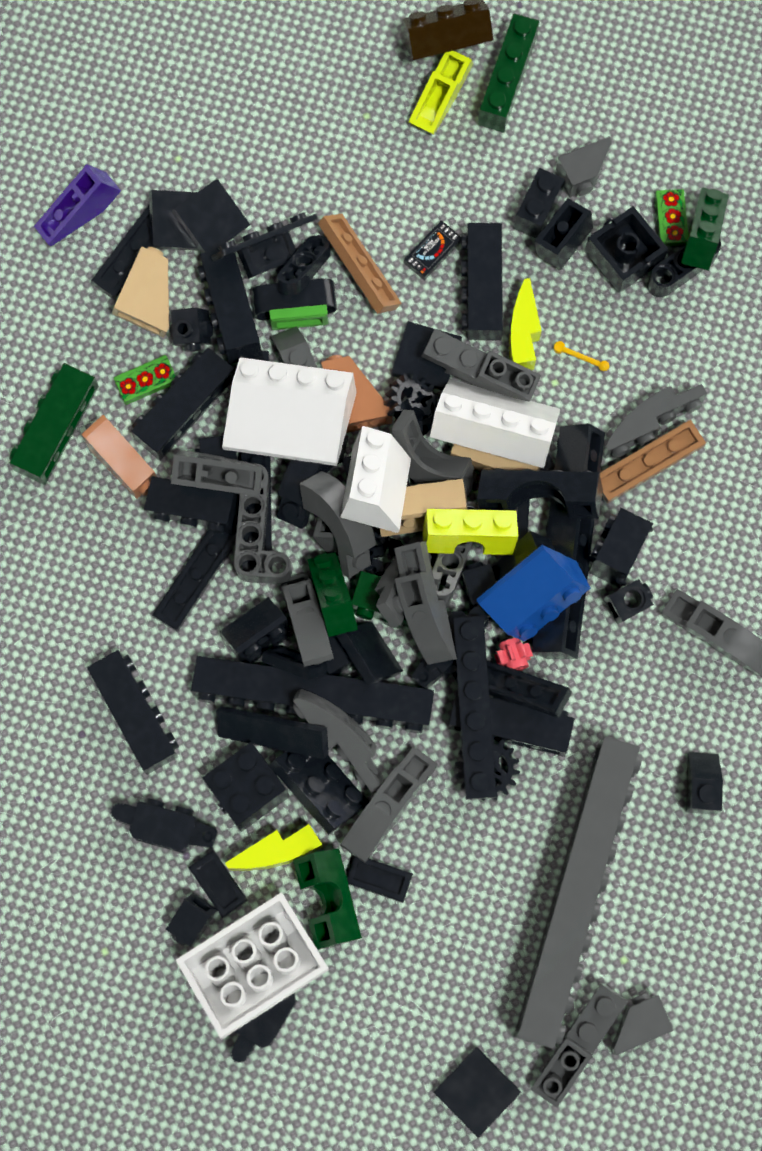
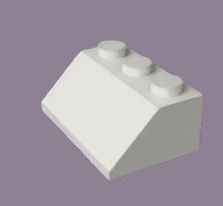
(376, 481)

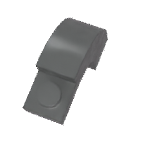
(426, 462)
(324, 497)

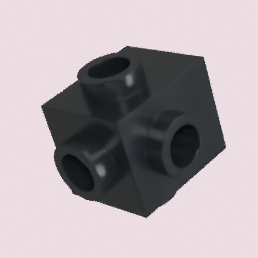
(191, 328)

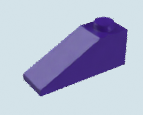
(78, 204)

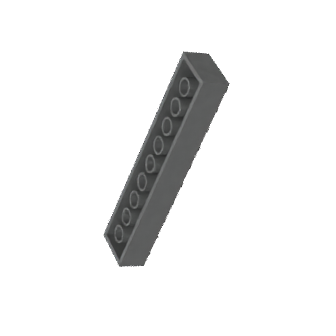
(577, 892)

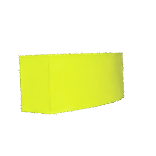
(441, 91)
(524, 327)
(275, 851)

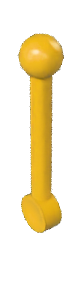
(559, 347)

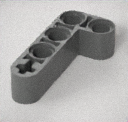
(255, 551)
(451, 577)

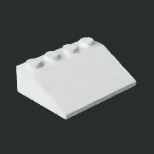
(289, 411)
(494, 423)
(252, 965)

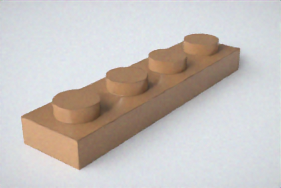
(359, 263)
(650, 460)

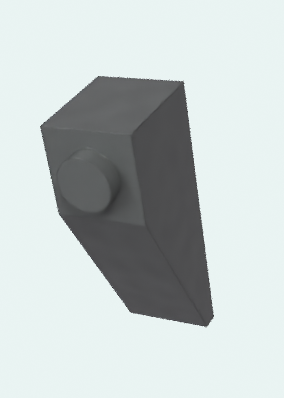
(216, 473)

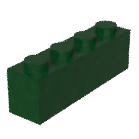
(508, 72)
(53, 424)

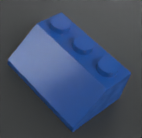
(534, 592)

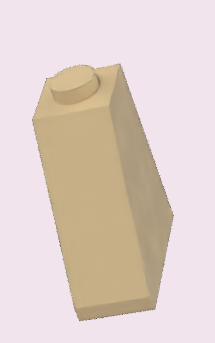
(146, 293)

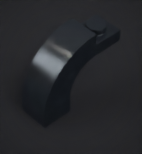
(291, 504)

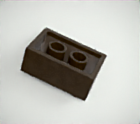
(446, 29)

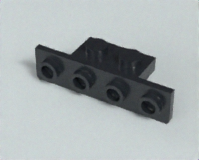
(268, 250)

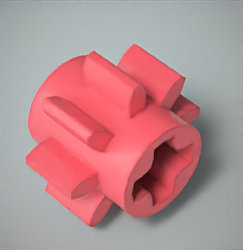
(514, 654)

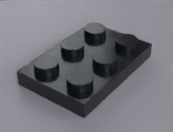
(320, 788)

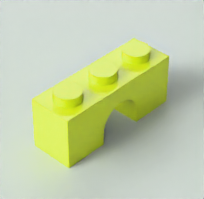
(450, 527)

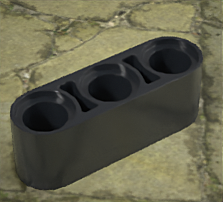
(673, 273)
(316, 292)

